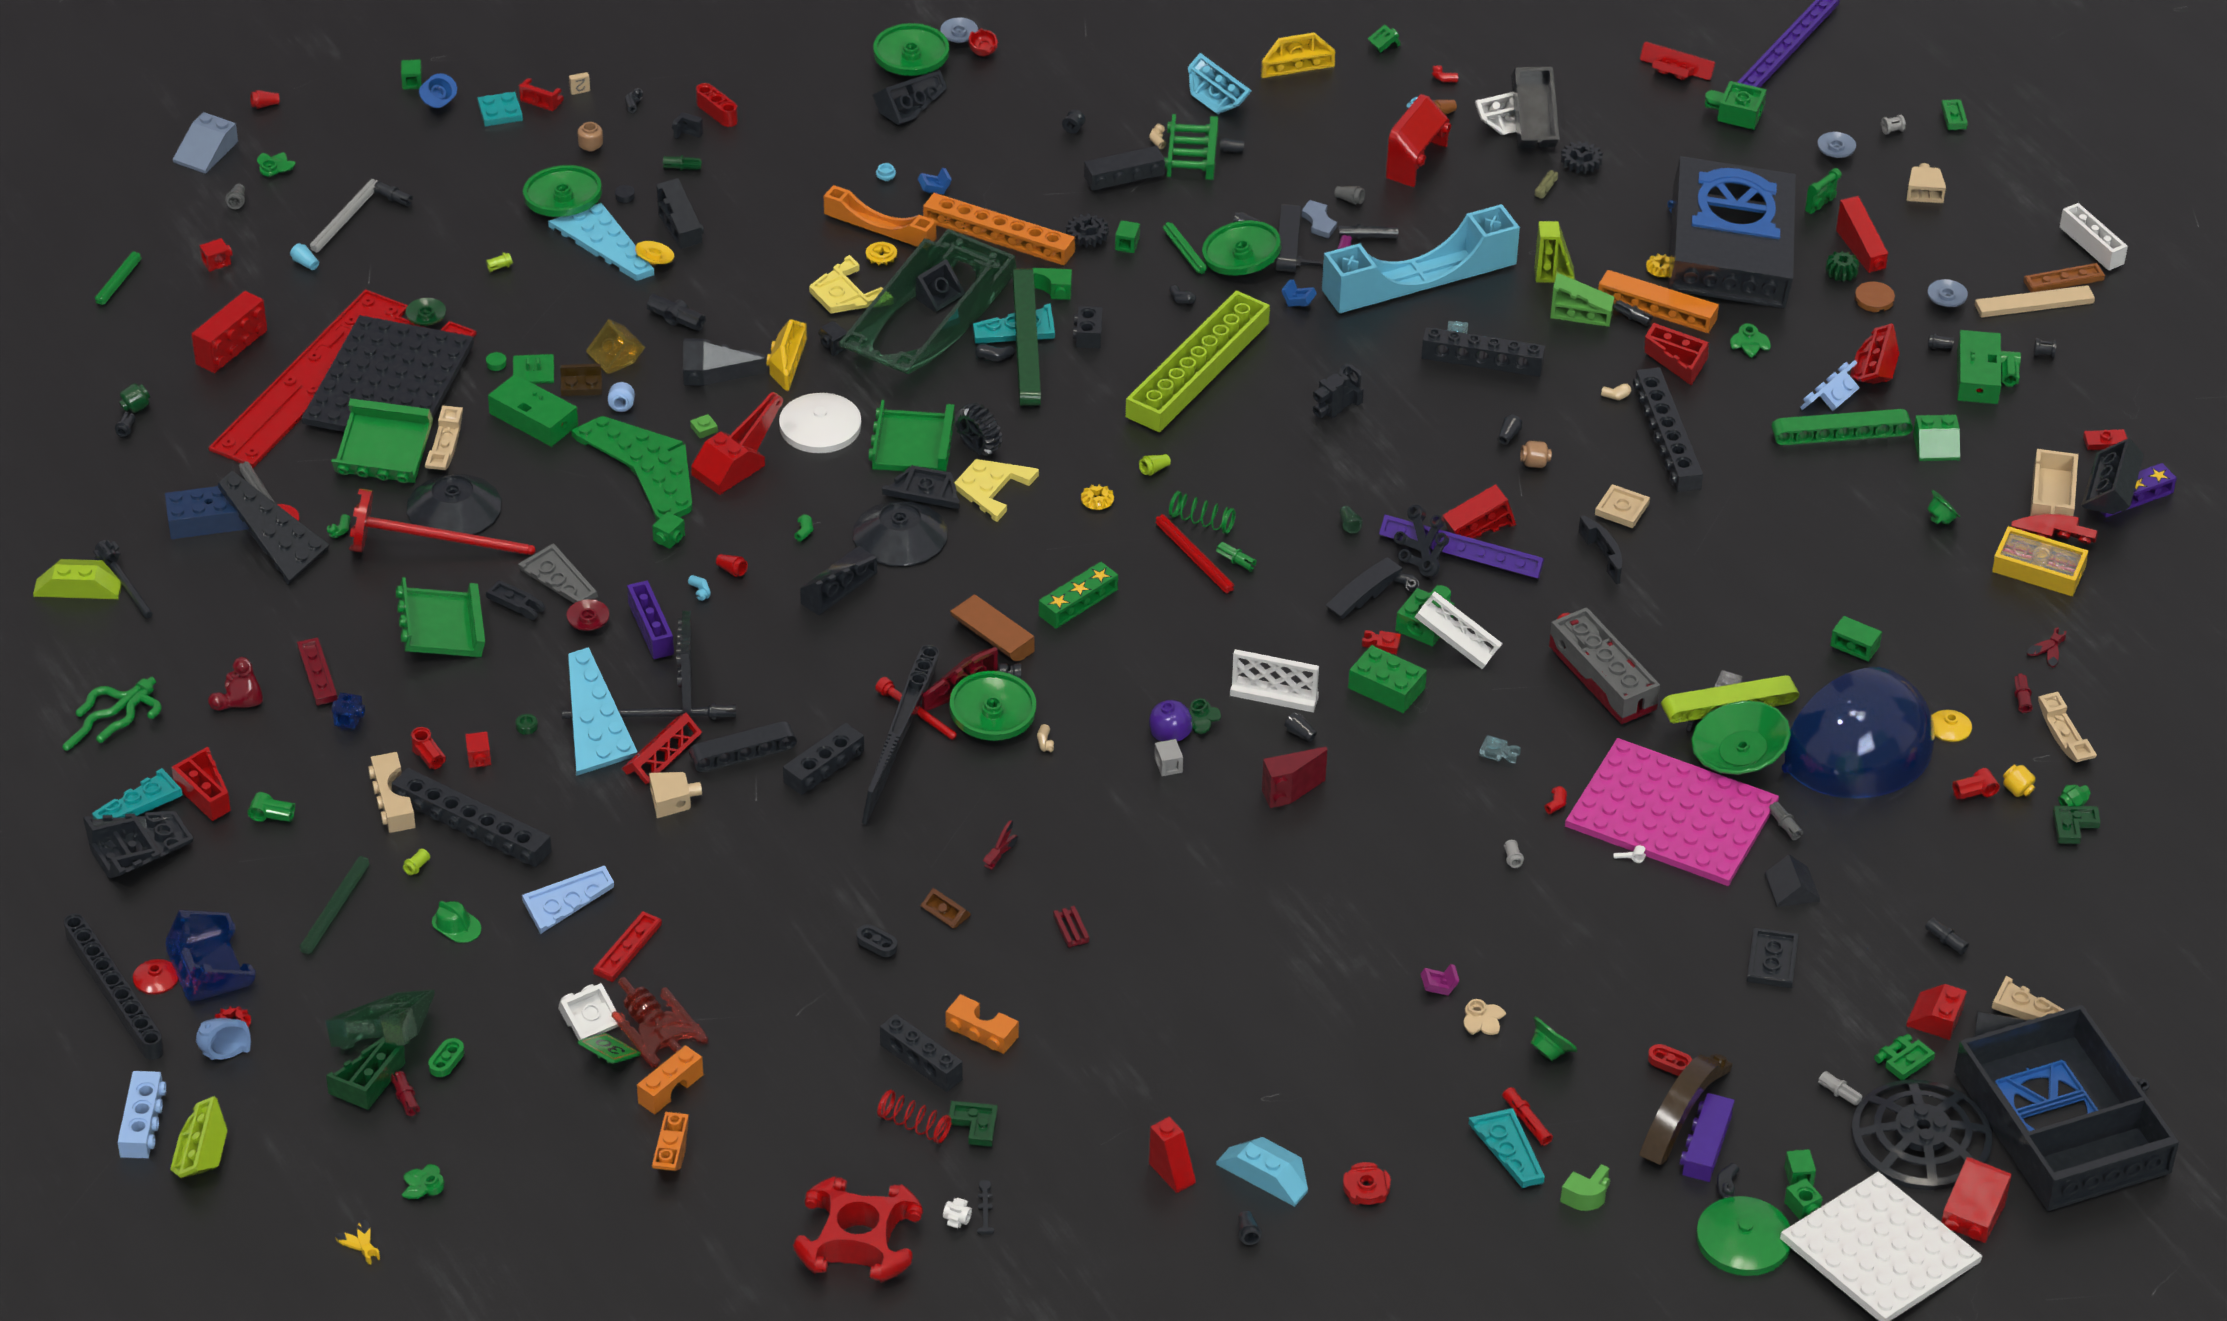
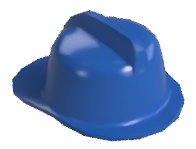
(438, 90)

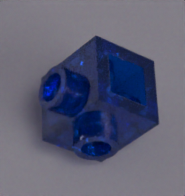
(348, 710)

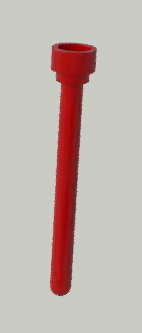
(886, 687)

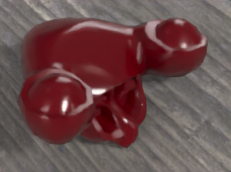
(240, 686)

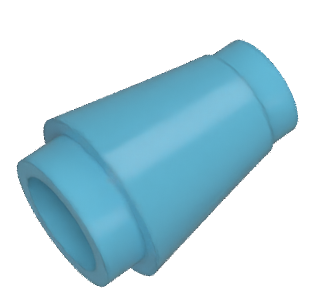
(303, 256)

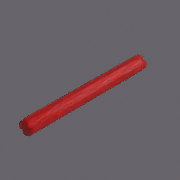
(1194, 553)

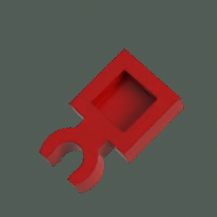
(1385, 640)

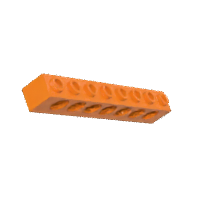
(1000, 229)

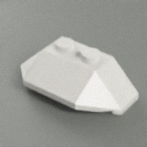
(1498, 113)

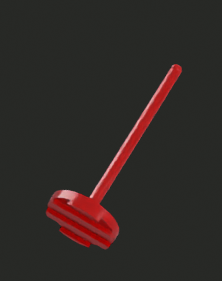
(363, 513)

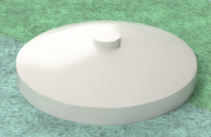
(820, 422)

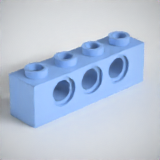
(141, 1114)

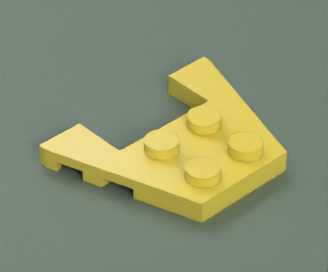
(838, 292)
(986, 478)

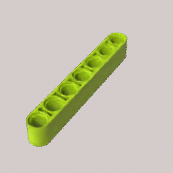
(1698, 703)

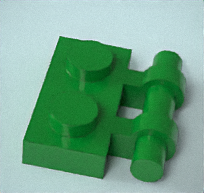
(1908, 1060)

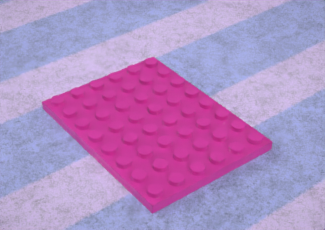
(1673, 811)

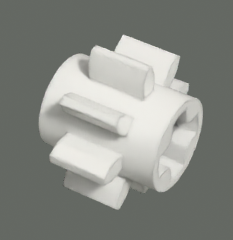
(957, 1212)

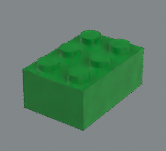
(1387, 679)

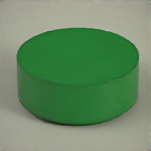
(496, 361)

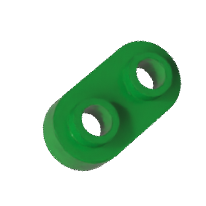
(446, 1057)

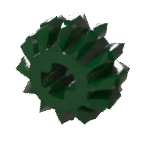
(1842, 266)

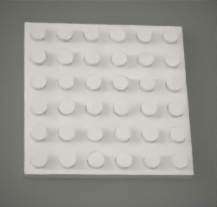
(1881, 1247)

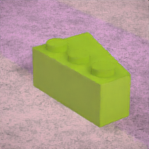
(1551, 253)

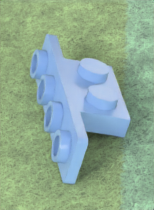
(1837, 389)

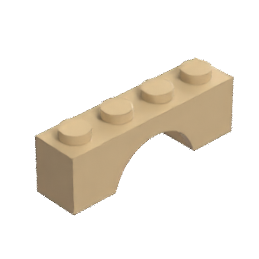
(396, 809)

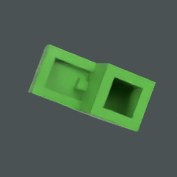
(1586, 1193)

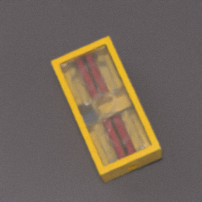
(2040, 561)

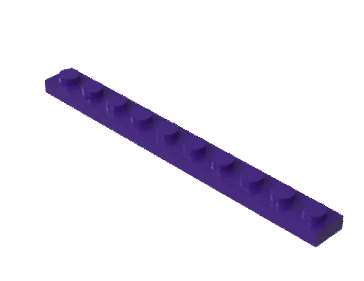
(1788, 42)

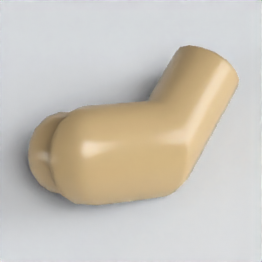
(1042, 736)

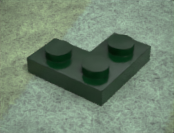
(2071, 818)
(980, 1119)

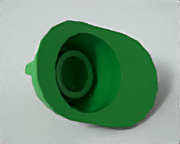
(1941, 510)
(456, 922)

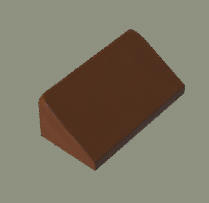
(945, 909)

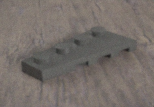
(558, 574)

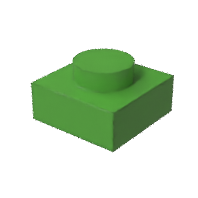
(704, 426)

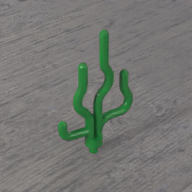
(128, 698)

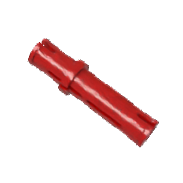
(1523, 1111)

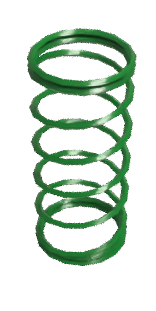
(1180, 503)

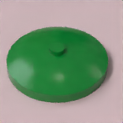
(911, 49)
(562, 190)
(1241, 247)
(992, 705)
(1743, 1236)

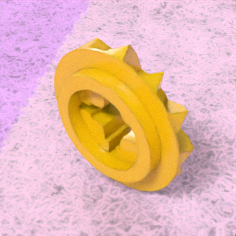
(874, 250)
(1654, 263)
(1099, 502)

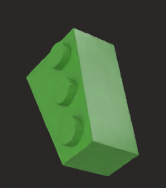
(1580, 302)

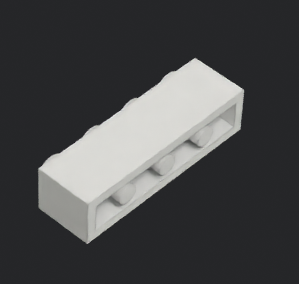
(2093, 236)

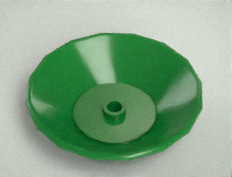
(1741, 737)

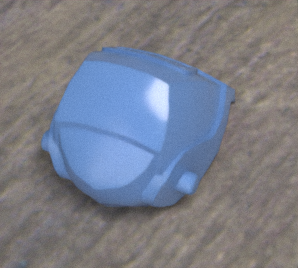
(223, 1038)

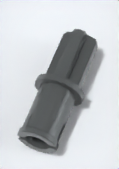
(1785, 820)

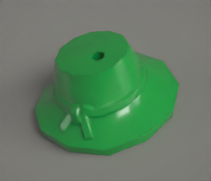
(1549, 1042)

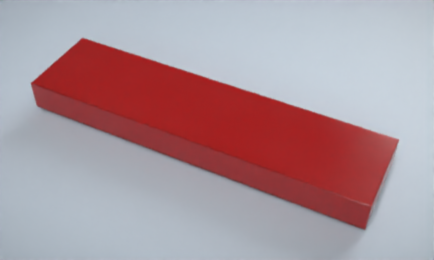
(627, 946)

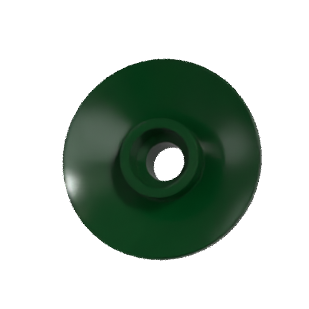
(425, 311)

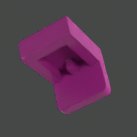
(1440, 981)

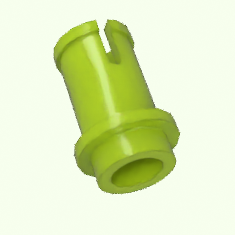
(499, 262)
(412, 865)

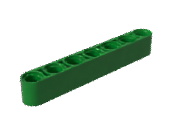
(1842, 427)

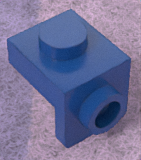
(935, 184)
(1297, 296)

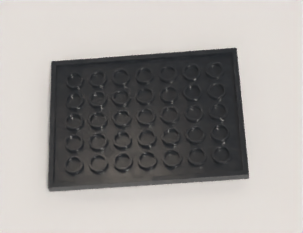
(388, 365)

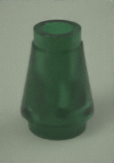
(1350, 520)

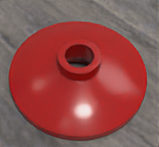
(155, 976)

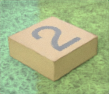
(579, 83)

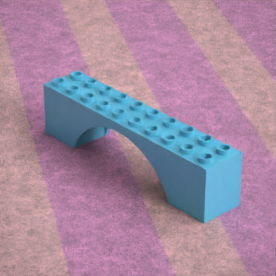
(1479, 245)

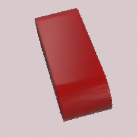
(716, 105)

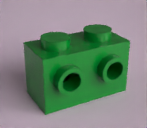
(1856, 638)

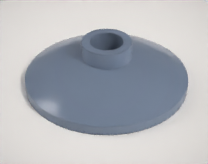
(958, 29)
(1836, 144)
(1947, 293)

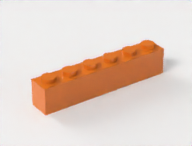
(1661, 301)

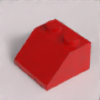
(1938, 1010)

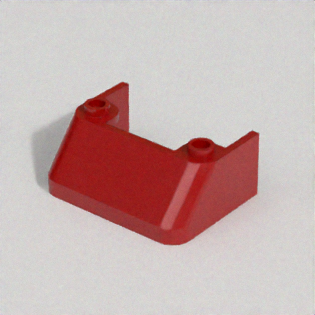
(1411, 135)

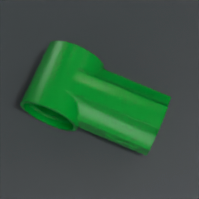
(2010, 367)
(265, 807)

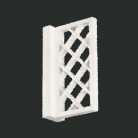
(1272, 691)

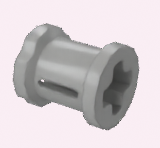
(1893, 124)

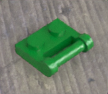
(1822, 191)

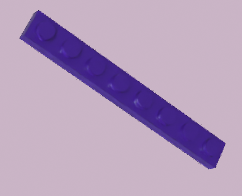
(1470, 548)

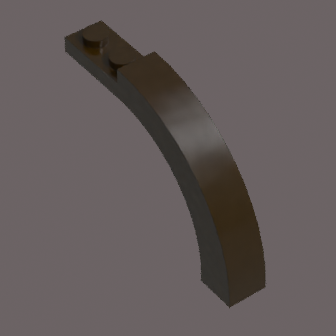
(1679, 1102)

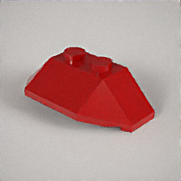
(1877, 356)

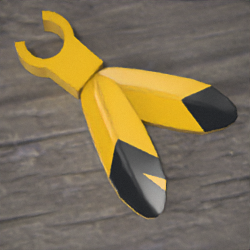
(361, 1242)

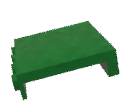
(911, 439)
(383, 441)
(441, 620)

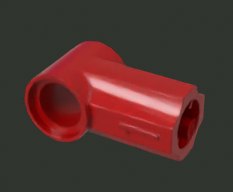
(426, 748)
(1980, 783)

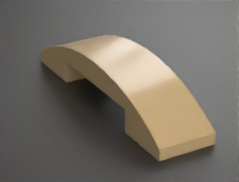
(446, 438)
(2062, 728)

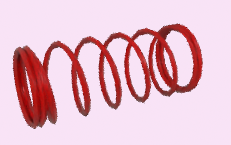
(883, 1101)

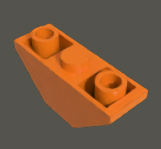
(671, 1142)

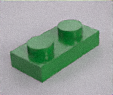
(1954, 114)

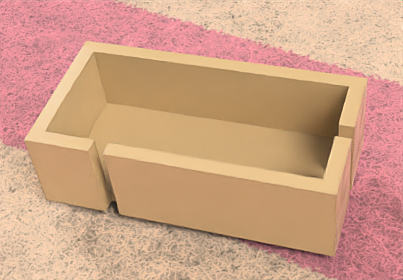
(2054, 483)

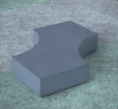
(1316, 215)

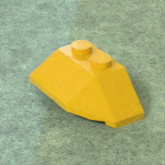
(1297, 55)
(787, 352)

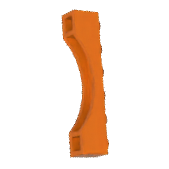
(848, 208)

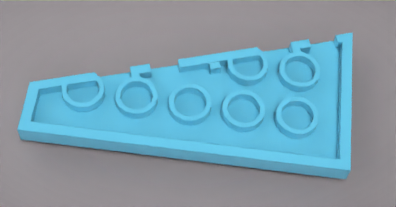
(597, 724)

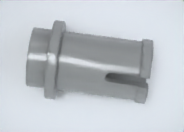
(1514, 857)

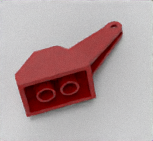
(733, 457)

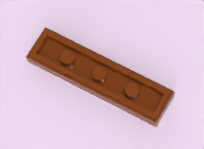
(2064, 278)

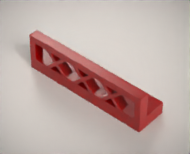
(657, 743)

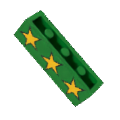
(1078, 595)

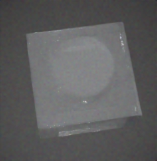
(1728, 678)

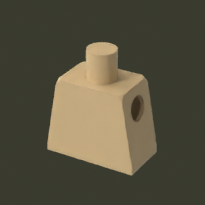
(1926, 185)
(672, 792)

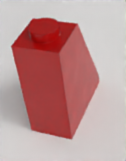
(1170, 1155)

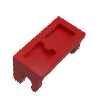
(540, 97)

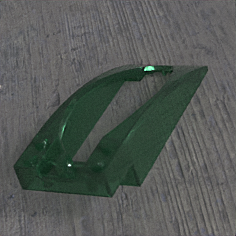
(992, 270)

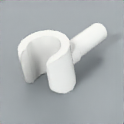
(1637, 855)

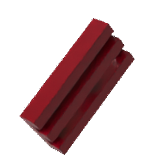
(1066, 914)

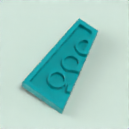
(1004, 329)
(145, 798)
(1508, 1142)

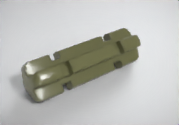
(1546, 184)

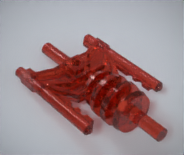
(656, 1027)

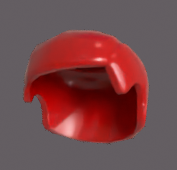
(982, 42)

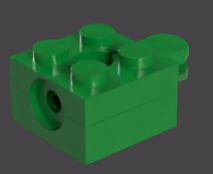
(1738, 105)
(1412, 627)

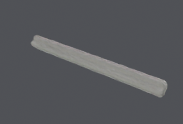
(343, 216)

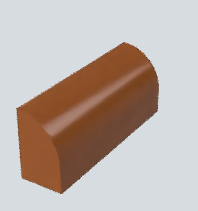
(995, 628)

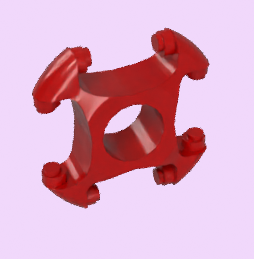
(851, 1209)

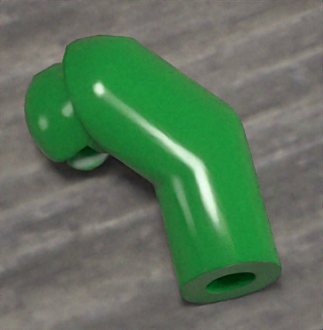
(343, 527)
(806, 527)

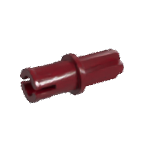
(2023, 693)

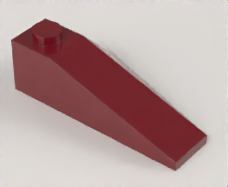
(941, 691)

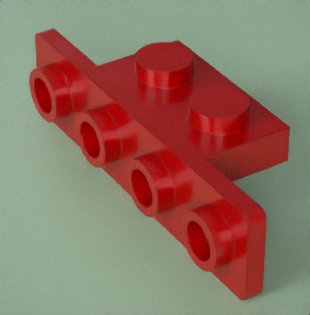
(1676, 62)

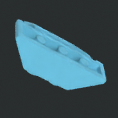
(1215, 86)
(1267, 1168)

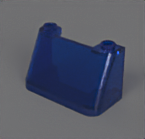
(204, 955)

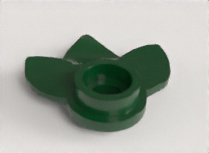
(1203, 715)

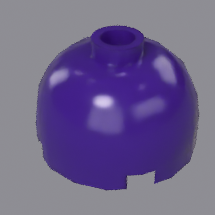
(1170, 721)

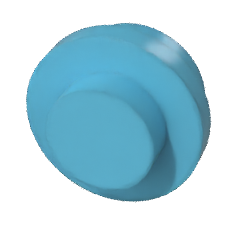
(885, 172)

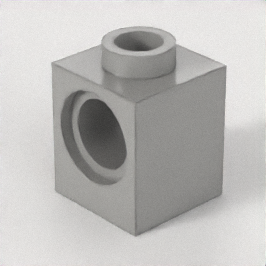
(1168, 757)

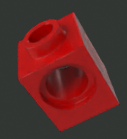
(215, 254)
(478, 749)

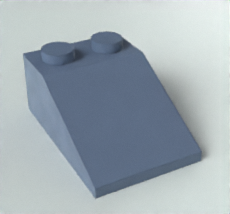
(206, 142)

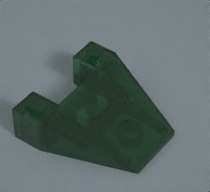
(392, 1017)

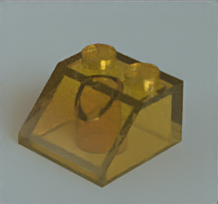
(614, 347)

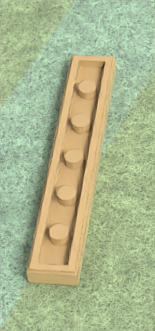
(2034, 301)

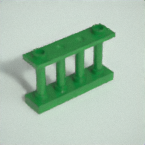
(1208, 153)

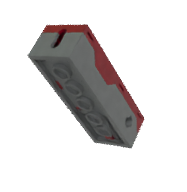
(1604, 665)

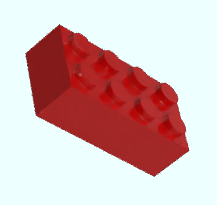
(229, 331)

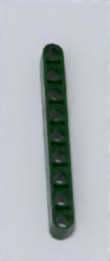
(1026, 337)

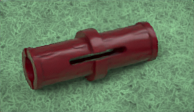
(405, 1093)

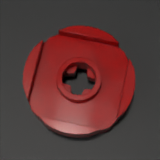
(1363, 1194)

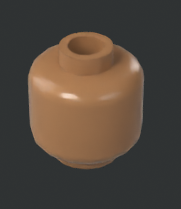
(590, 136)
(1535, 454)

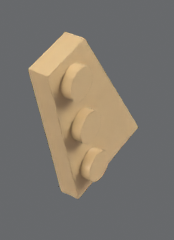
(2021, 1003)

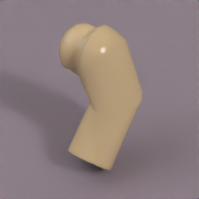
(1156, 136)
(1617, 393)

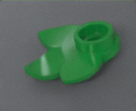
(272, 165)
(1750, 341)
(423, 1182)

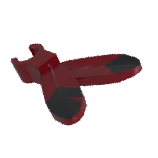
(2049, 646)
(1003, 844)

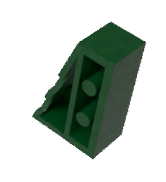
(367, 1075)

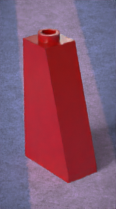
(1860, 234)

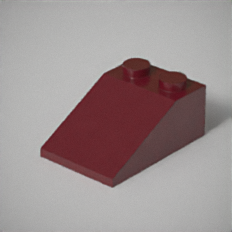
(1293, 775)

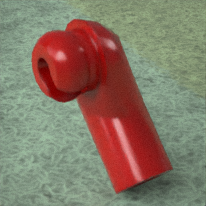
(1444, 77)
(1559, 801)

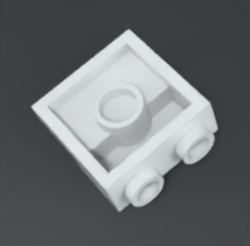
(588, 1011)

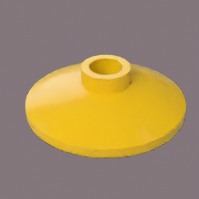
(654, 252)
(1951, 725)

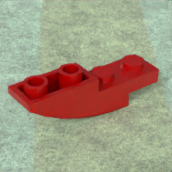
(2048, 524)

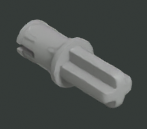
(1839, 1088)

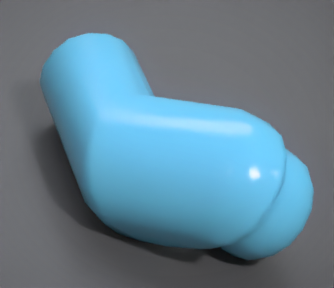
(701, 583)

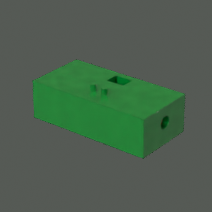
(1979, 366)
(533, 410)

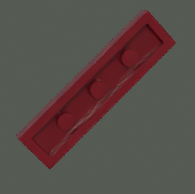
(317, 671)

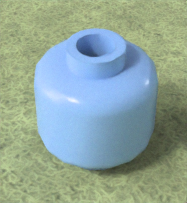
(621, 397)

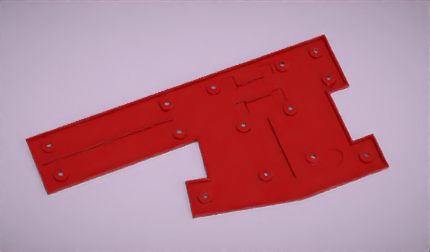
(290, 394)

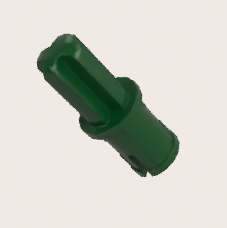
(682, 162)

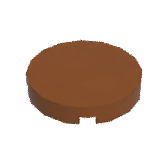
(1874, 296)

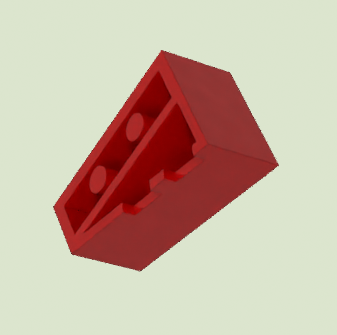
(1677, 351)
(1480, 514)
(203, 784)

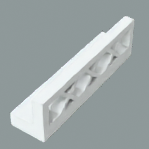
(1456, 631)

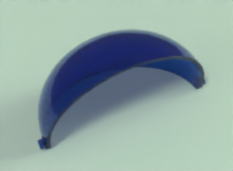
(1861, 736)

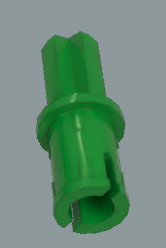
(1236, 556)

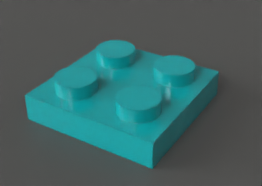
(500, 109)

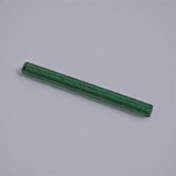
(334, 905)

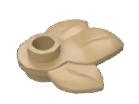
(1482, 1017)

